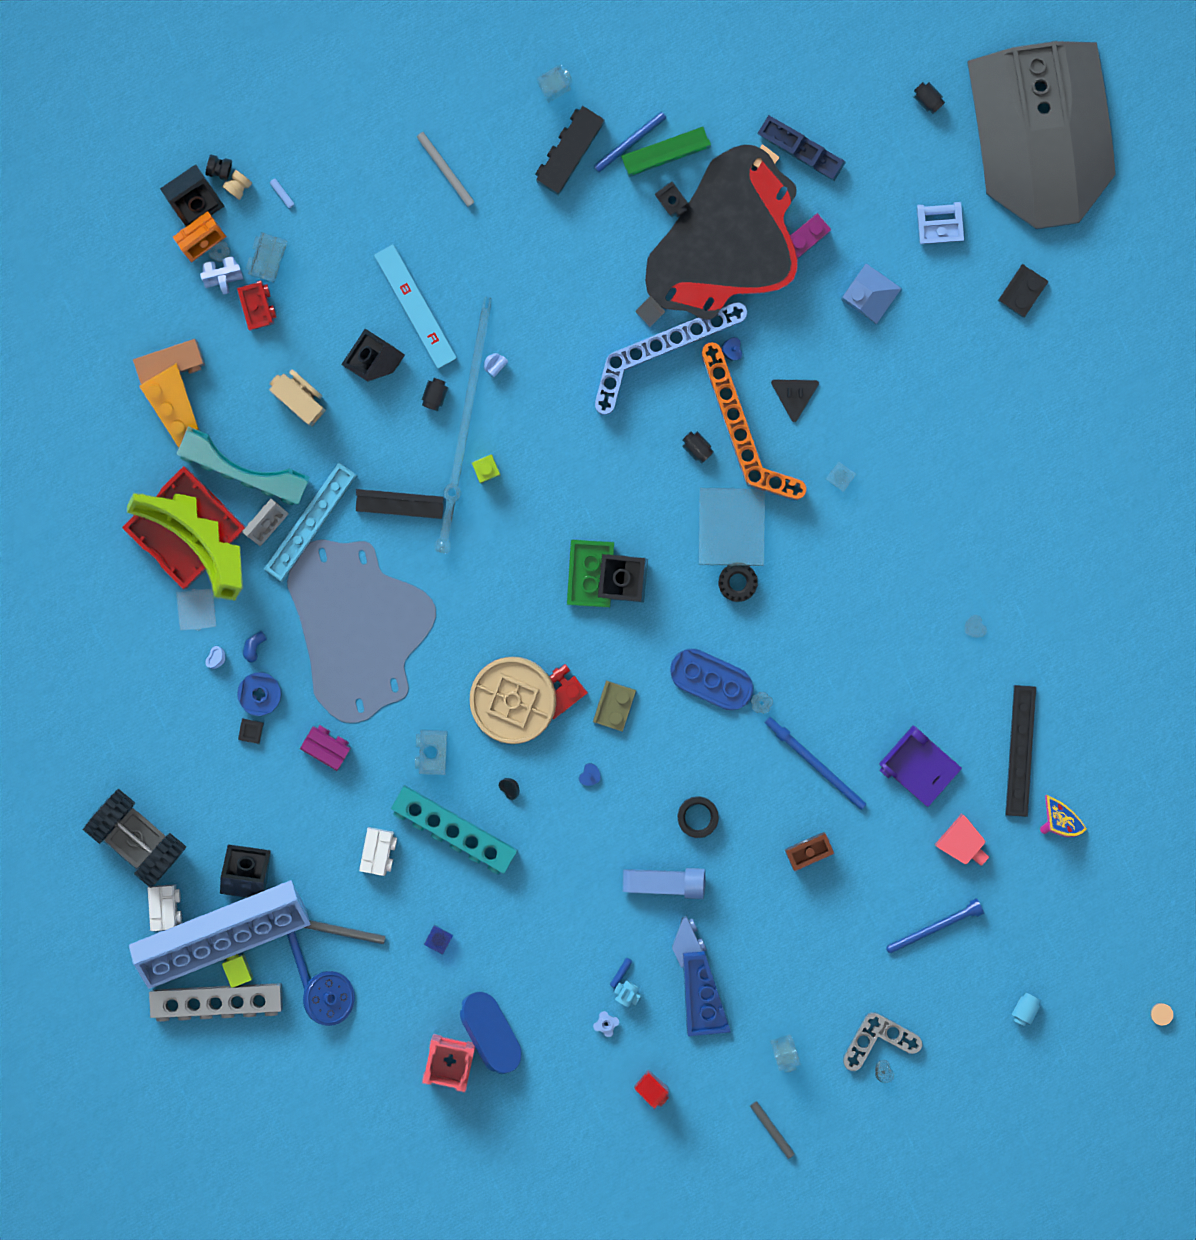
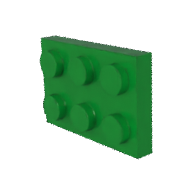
(585, 572)

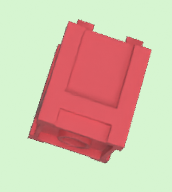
(437, 1069)

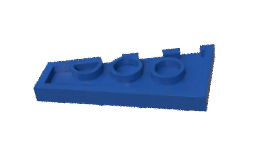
(702, 1001)

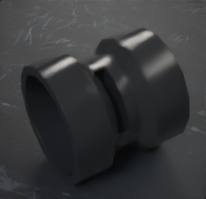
(218, 167)

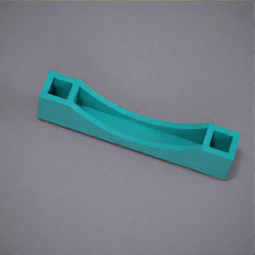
(285, 483)

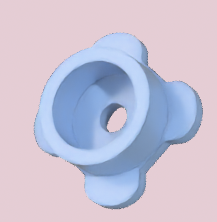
(612, 1022)

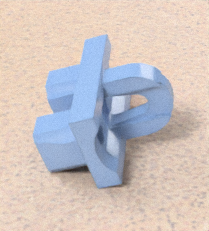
(213, 276)

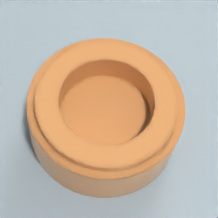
(1161, 1014)

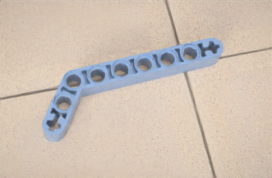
(667, 346)

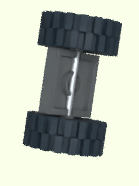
(134, 838)

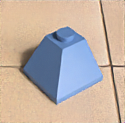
(871, 293)

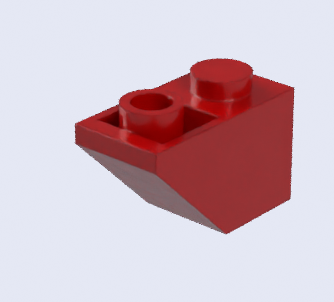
(652, 1089)

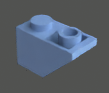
(686, 940)

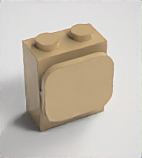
(298, 396)

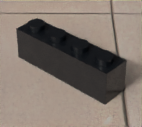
(570, 149)

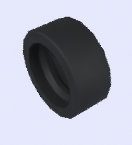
(694, 801)

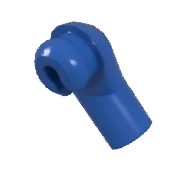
(251, 645)

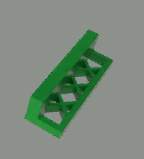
(666, 151)

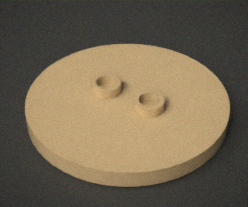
(512, 700)

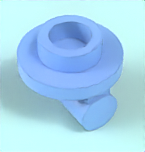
(494, 364)

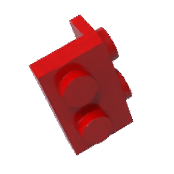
(256, 305)

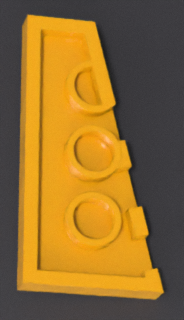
(170, 401)

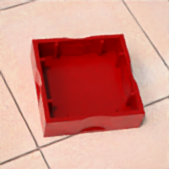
(169, 549)

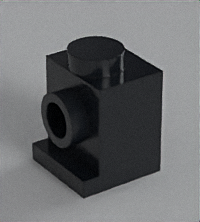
(672, 191)

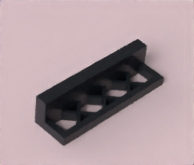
(399, 503)

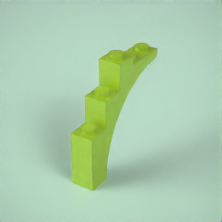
(202, 535)

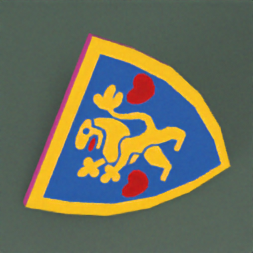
(1061, 819)

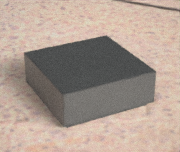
(650, 311)

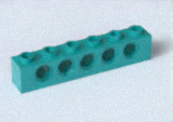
(447, 818)

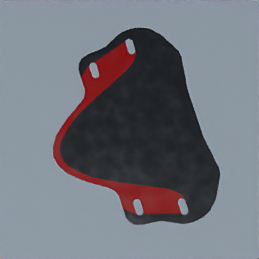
(727, 238)

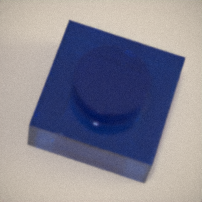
(438, 939)

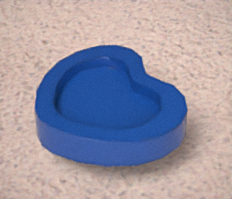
(731, 349)
(590, 775)

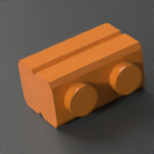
(199, 236)

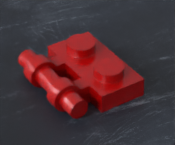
(569, 692)

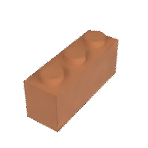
(185, 354)

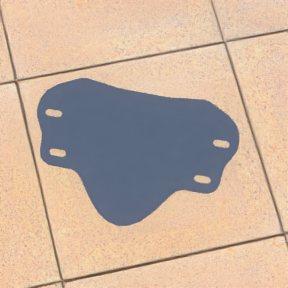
(356, 627)

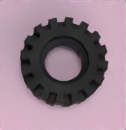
(747, 592)

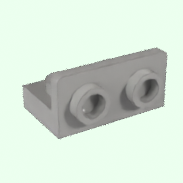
(265, 522)

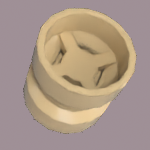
(237, 184)

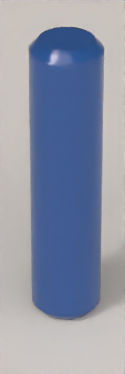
(621, 972)

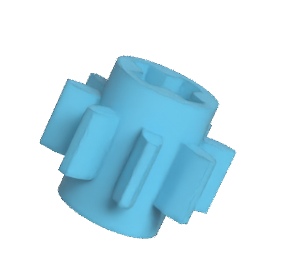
(627, 993)

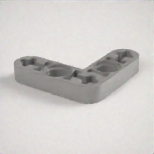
(880, 1031)

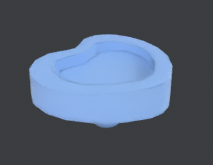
(216, 657)

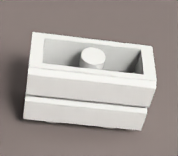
(377, 851)
(163, 907)

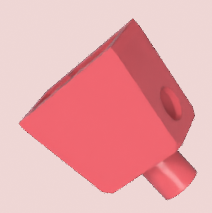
(963, 842)

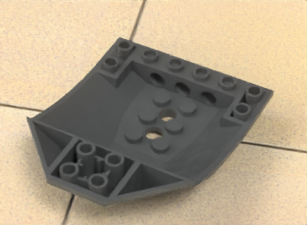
(1039, 163)

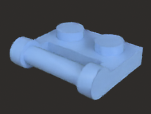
(940, 230)

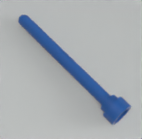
(973, 909)

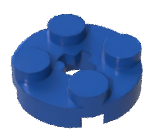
(249, 701)

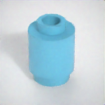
(1026, 1009)

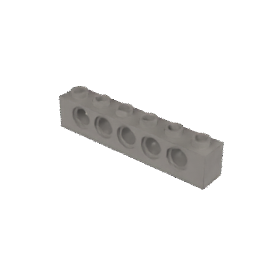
(160, 997)

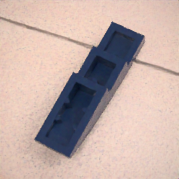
(801, 148)

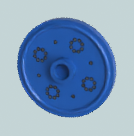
(328, 998)

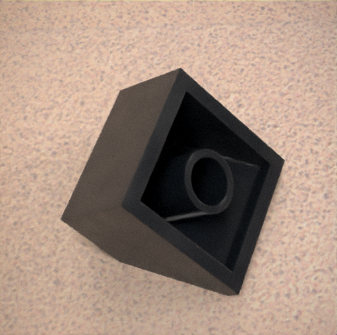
(191, 195)
(623, 578)
(244, 871)

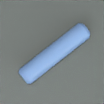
(281, 192)

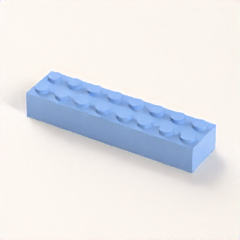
(219, 934)

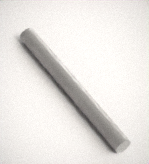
(445, 169)

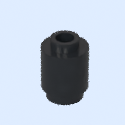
(928, 97)
(434, 394)
(697, 446)

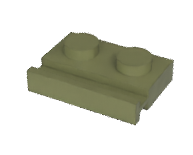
(614, 706)

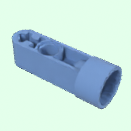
(687, 883)

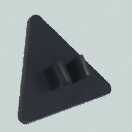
(794, 395)

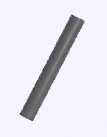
(772, 1129)

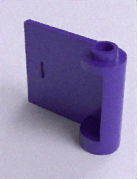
(918, 763)

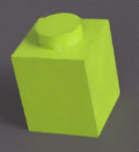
(486, 468)
(237, 970)

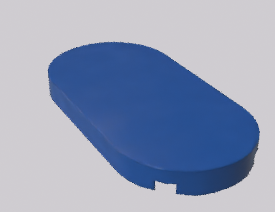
(711, 679)
(490, 1032)

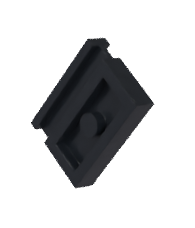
(1023, 290)

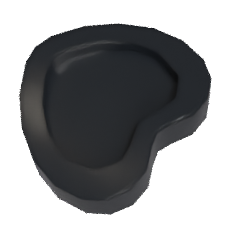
(510, 788)

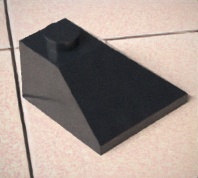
(372, 357)

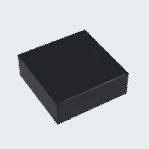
(250, 731)

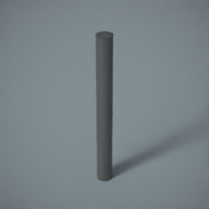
(347, 932)

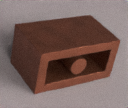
(809, 851)

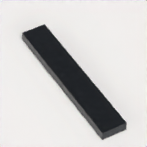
(1020, 750)

